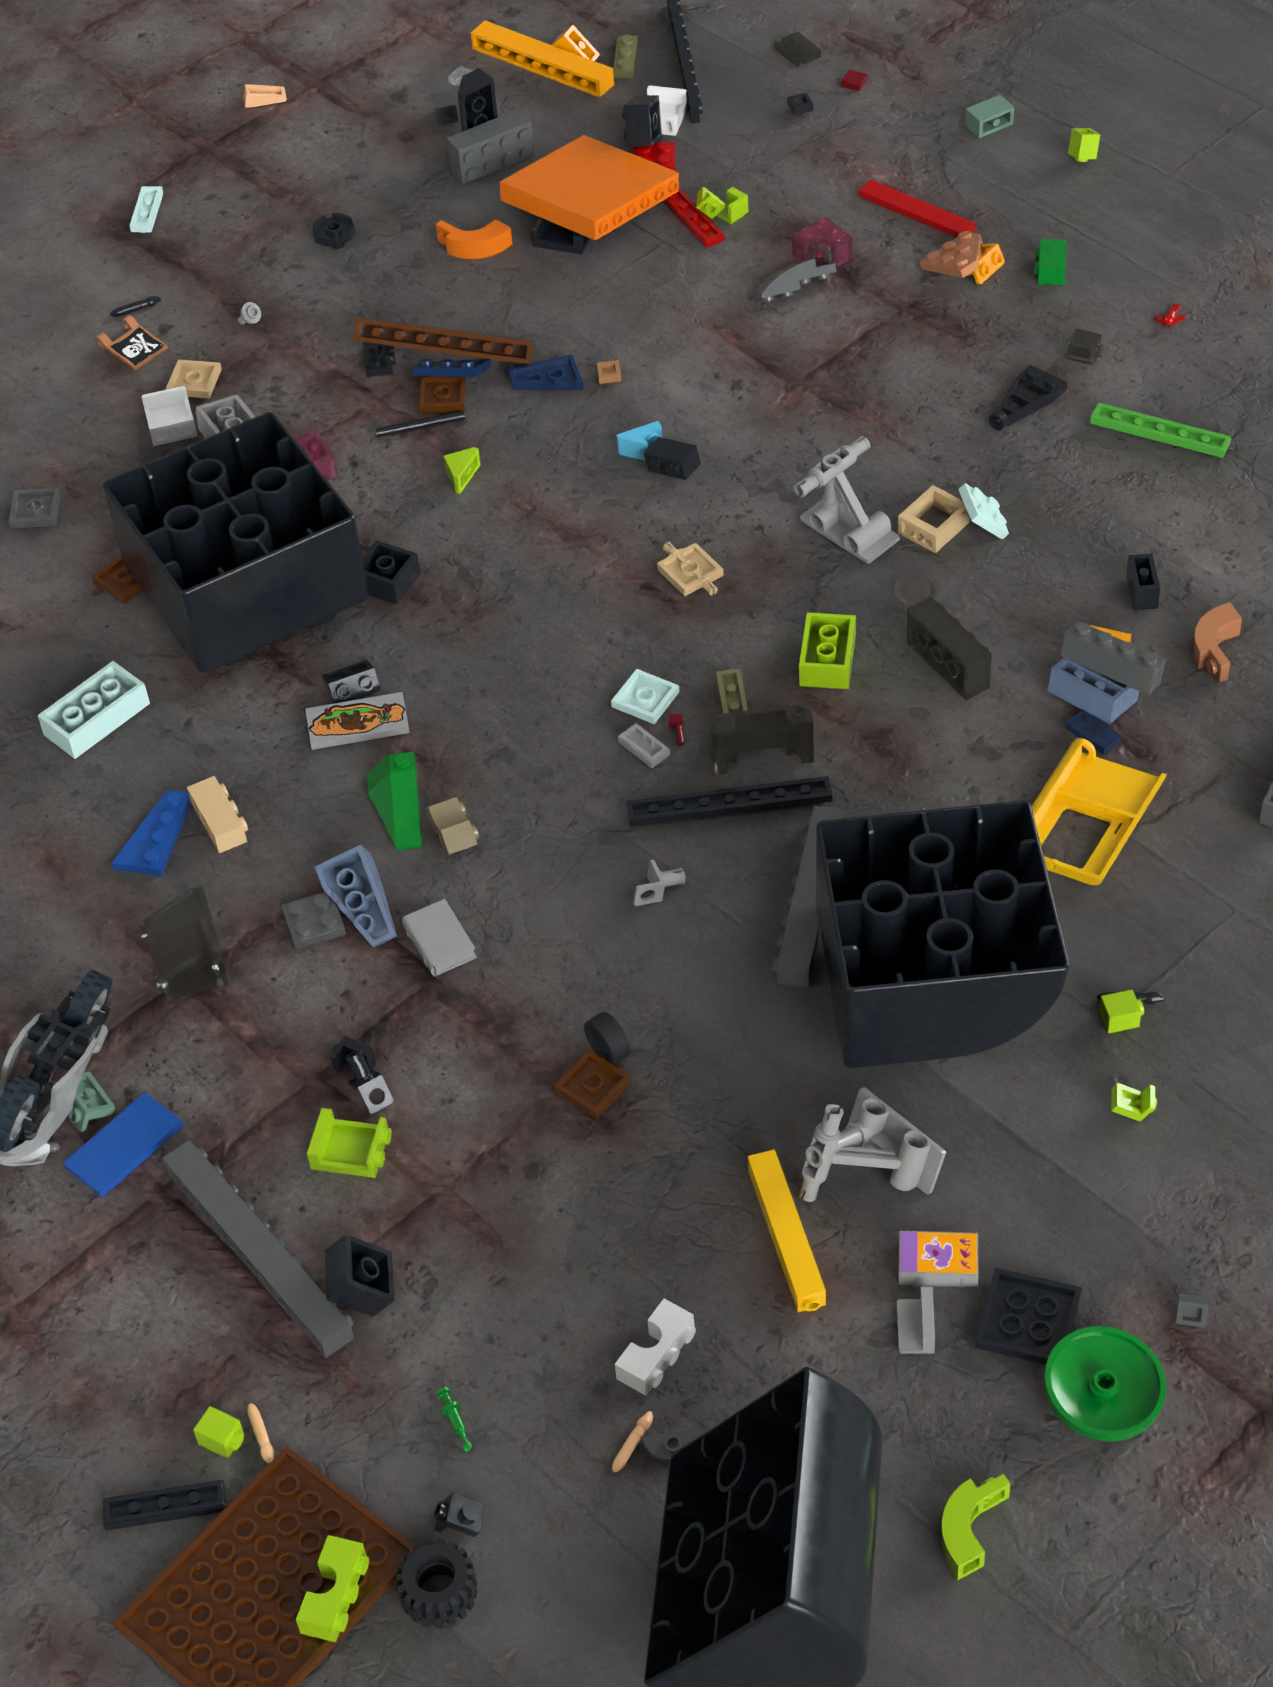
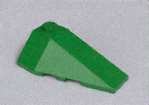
(396, 798)

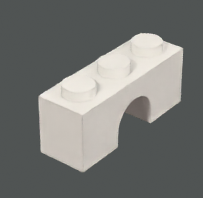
(644, 1367)

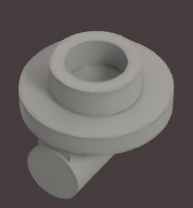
(249, 313)

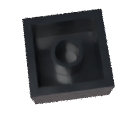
(642, 120)
(390, 571)
(359, 1275)

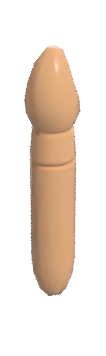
(260, 1432)
(632, 1441)

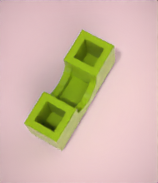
(326, 1613)

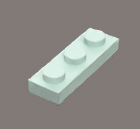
(146, 209)

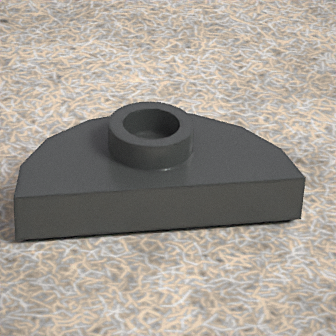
(665, 1445)

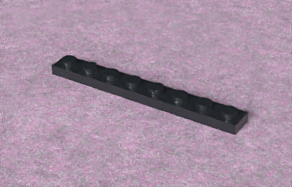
(729, 801)

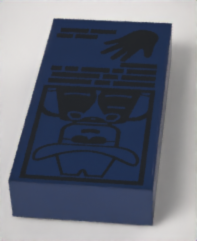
(1093, 730)

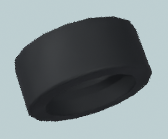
(607, 1038)

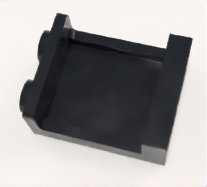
(555, 237)

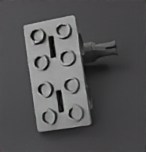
(839, 511)
(871, 1139)

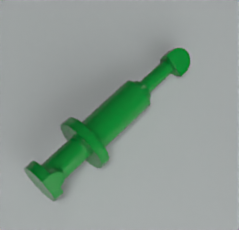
(451, 1410)

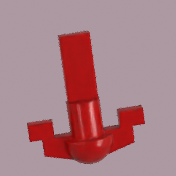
(1170, 318)

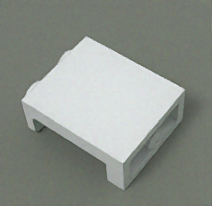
(672, 107)
(169, 415)

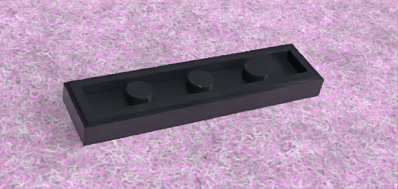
(164, 1505)

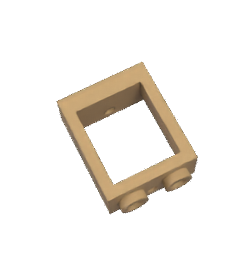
(933, 538)

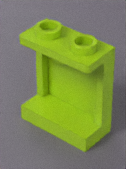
(348, 1145)

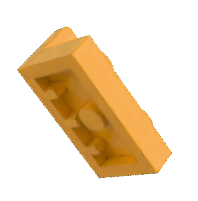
(989, 262)

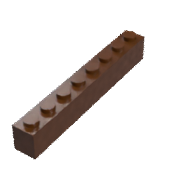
(443, 340)

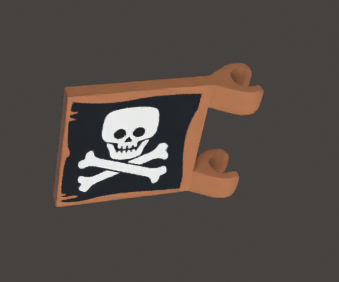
(133, 347)

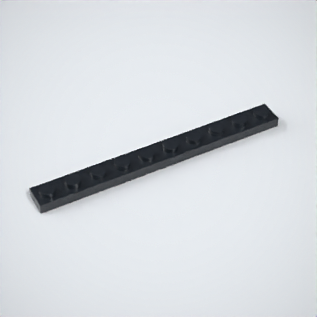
(685, 60)

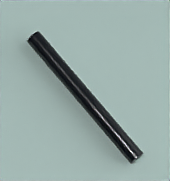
(418, 424)

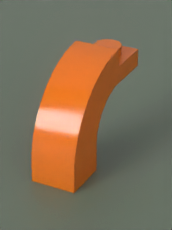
(476, 243)

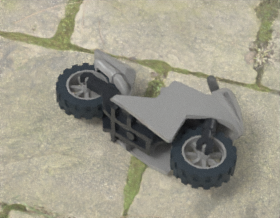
(59, 1040)

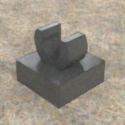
(1192, 1309)

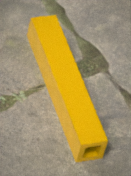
(786, 1231)

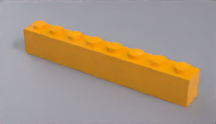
(542, 58)

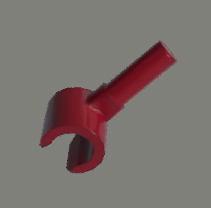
(676, 721)

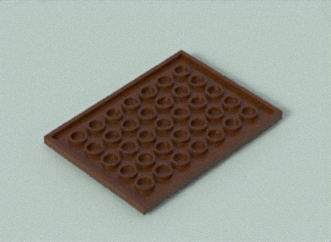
(235, 1592)

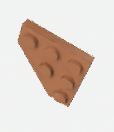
(956, 256)

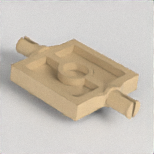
(690, 569)

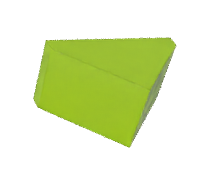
(461, 467)

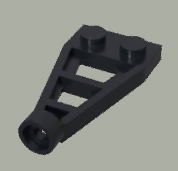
(1036, 380)

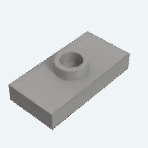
(644, 745)

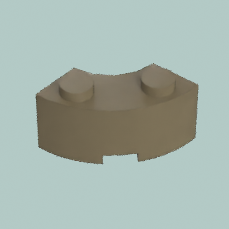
(451, 825)

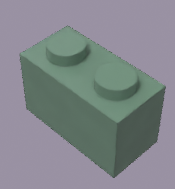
(989, 116)

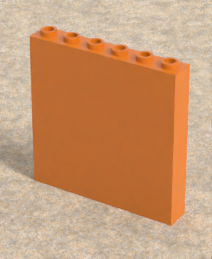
(589, 187)

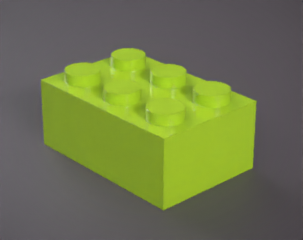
(827, 650)

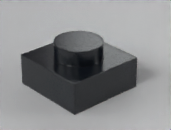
(800, 103)

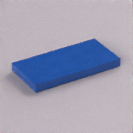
(123, 1144)

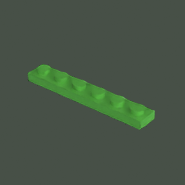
(1160, 430)

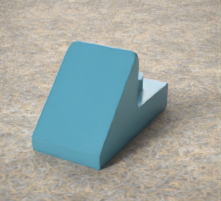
(638, 440)

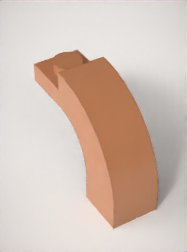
(1213, 628)

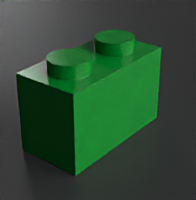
(1051, 262)

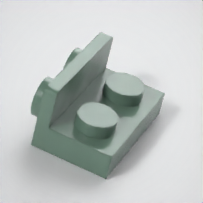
(89, 1102)

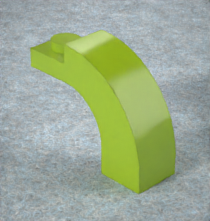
(958, 1542)

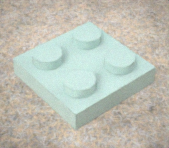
(984, 511)
(645, 696)

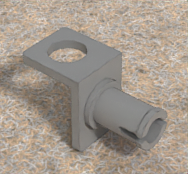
(658, 882)

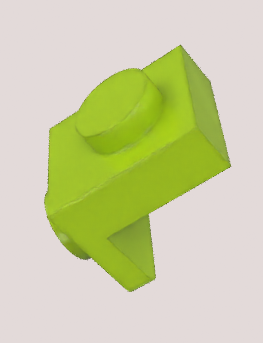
(709, 203)
(1133, 1102)

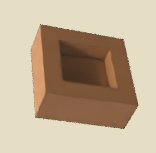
(609, 372)

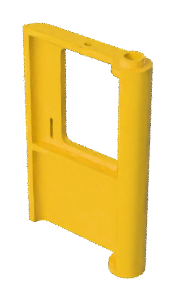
(1100, 791)

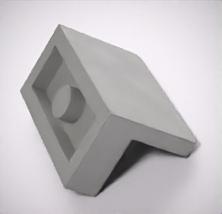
(916, 1324)

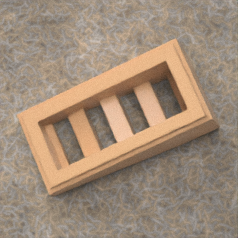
(262, 95)

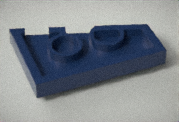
(451, 368)
(547, 375)

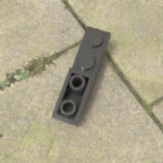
(790, 277)

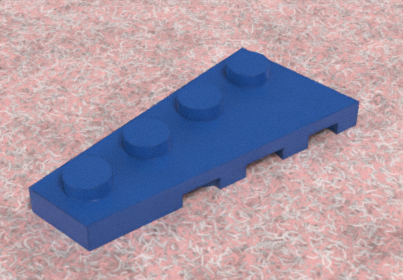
(156, 836)

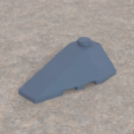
(358, 891)

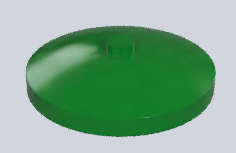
(1104, 1383)

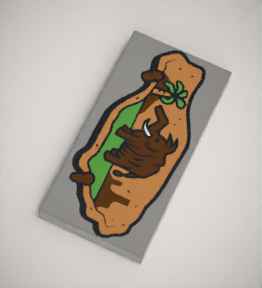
(357, 720)

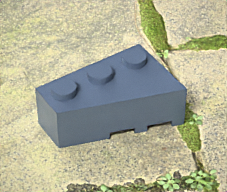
(1091, 690)

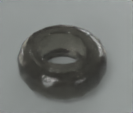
(825, 248)

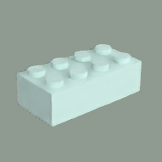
(93, 709)

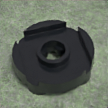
(333, 230)

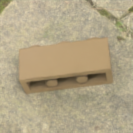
(218, 814)

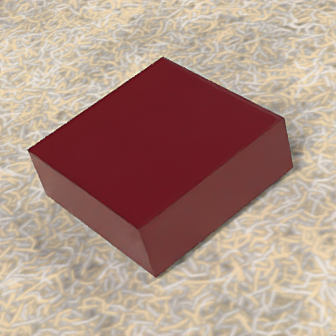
(854, 80)

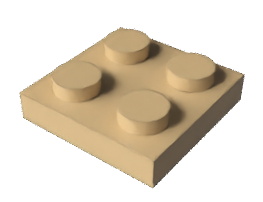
(196, 376)

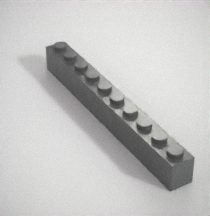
(258, 1248)

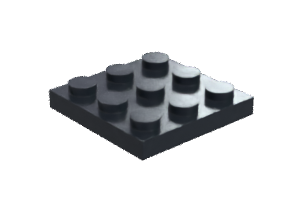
(1026, 1315)

